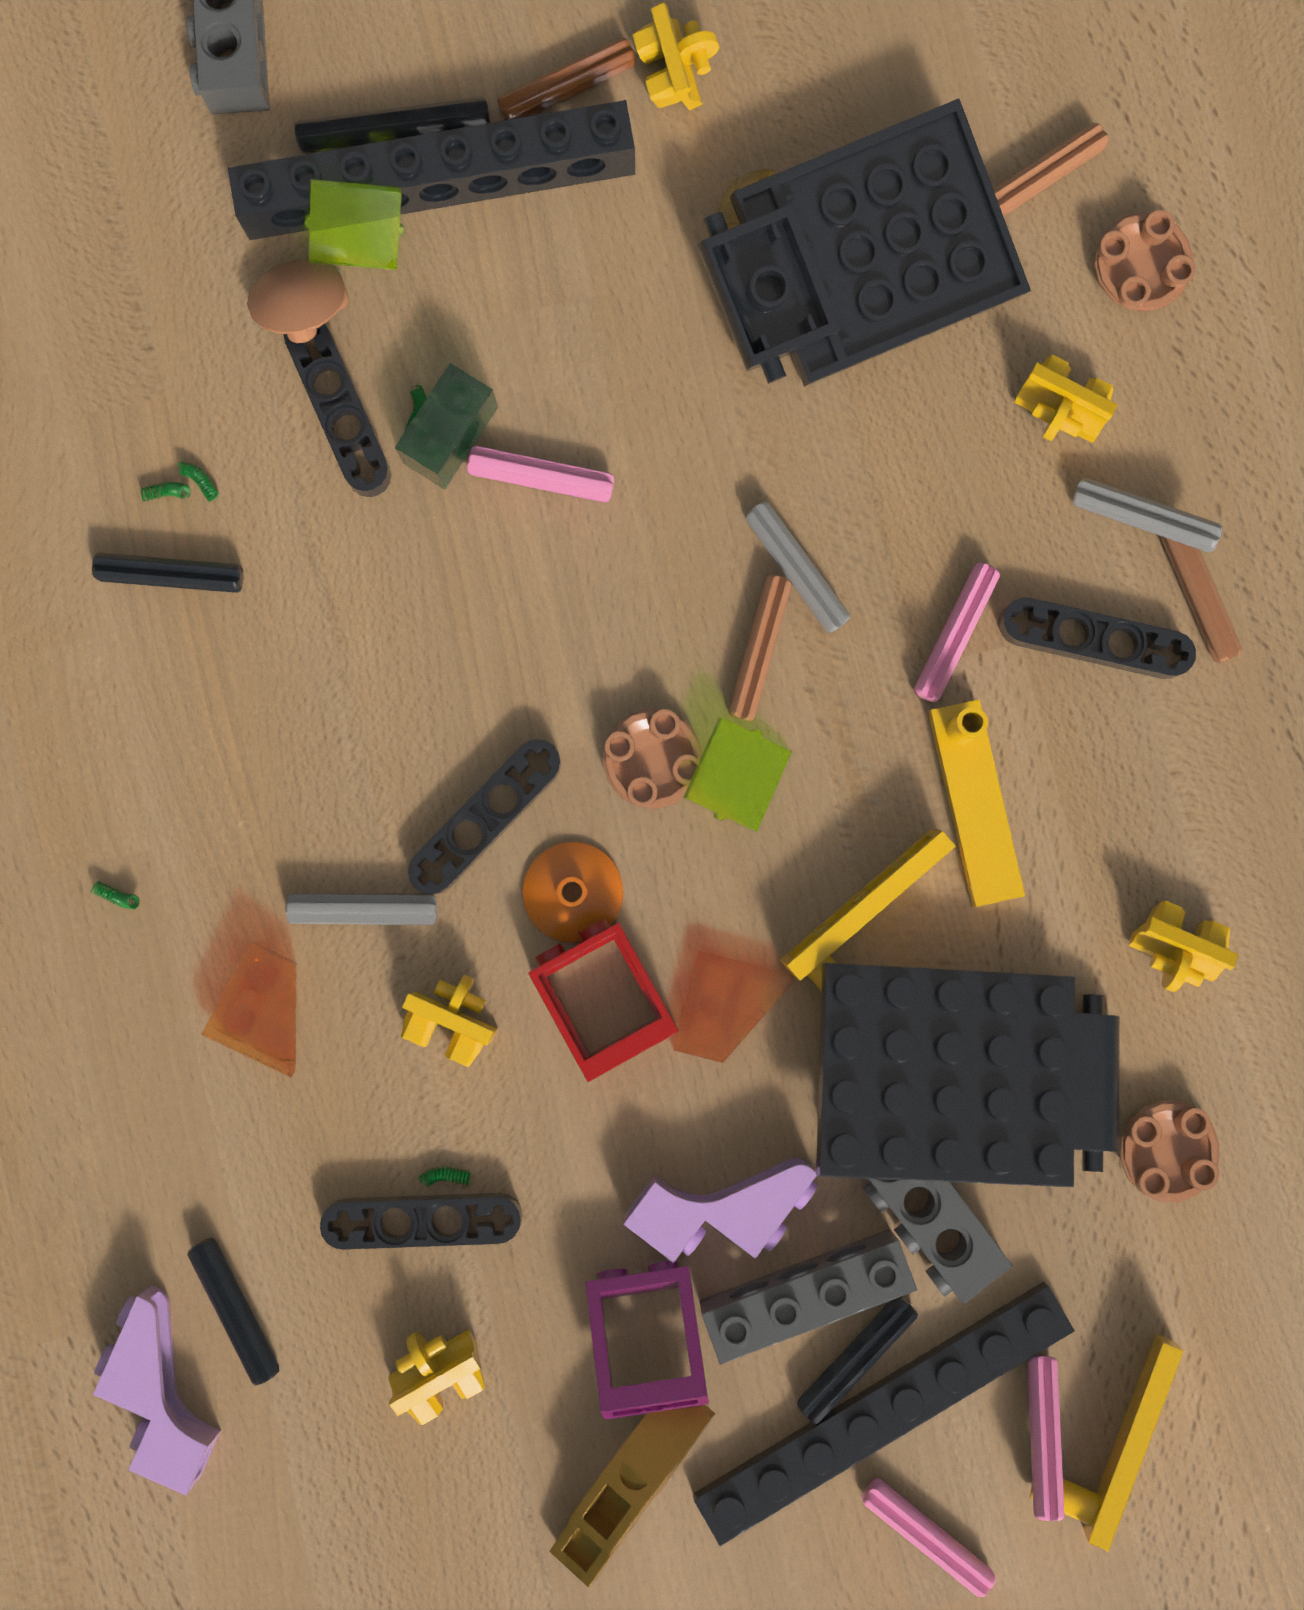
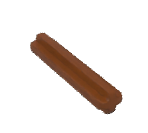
(567, 80)

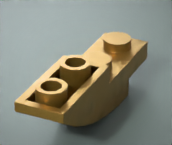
(627, 1489)

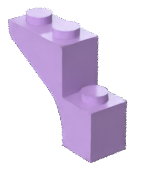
(744, 1212)
(141, 1378)

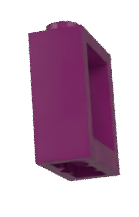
(654, 1395)

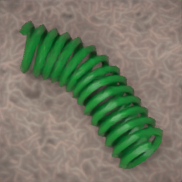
(416, 395)
(192, 473)
(168, 491)
(122, 897)
(442, 1172)

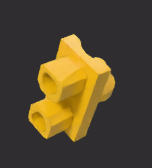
(666, 40)
(1064, 402)
(1182, 954)
(426, 1013)
(431, 1369)

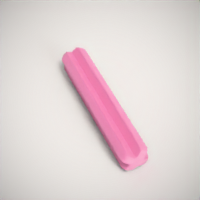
(540, 474)
(956, 632)
(1045, 1438)
(928, 1537)

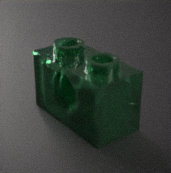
(447, 426)

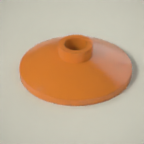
(571, 863)

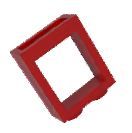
(630, 1044)

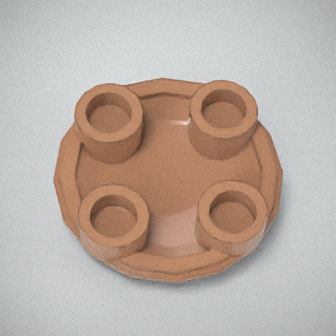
(1144, 261)
(297, 298)
(651, 758)
(1170, 1151)

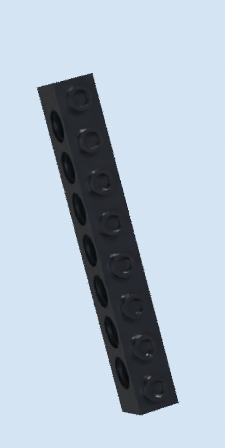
(444, 166)

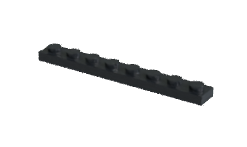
(882, 1413)

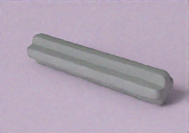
(1147, 515)
(797, 567)
(361, 909)

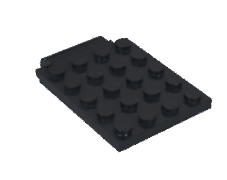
(863, 249)
(963, 1076)

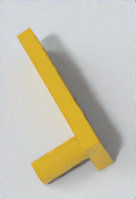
(976, 803)
(816, 947)
(1104, 1509)

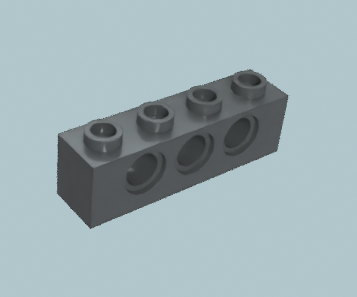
(235, 81)
(971, 1263)
(806, 1295)

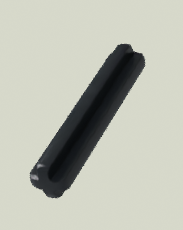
(167, 572)
(233, 1311)
(856, 1359)

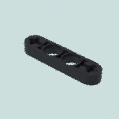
(339, 404)
(1097, 632)
(479, 811)
(422, 1227)

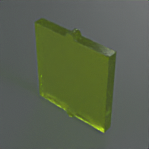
(354, 224)
(737, 774)

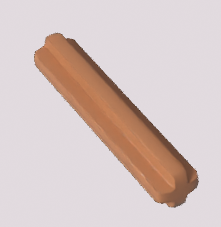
(1051, 167)
(1204, 600)
(760, 648)

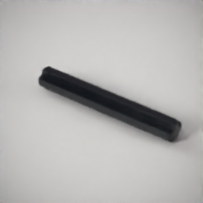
(389, 124)

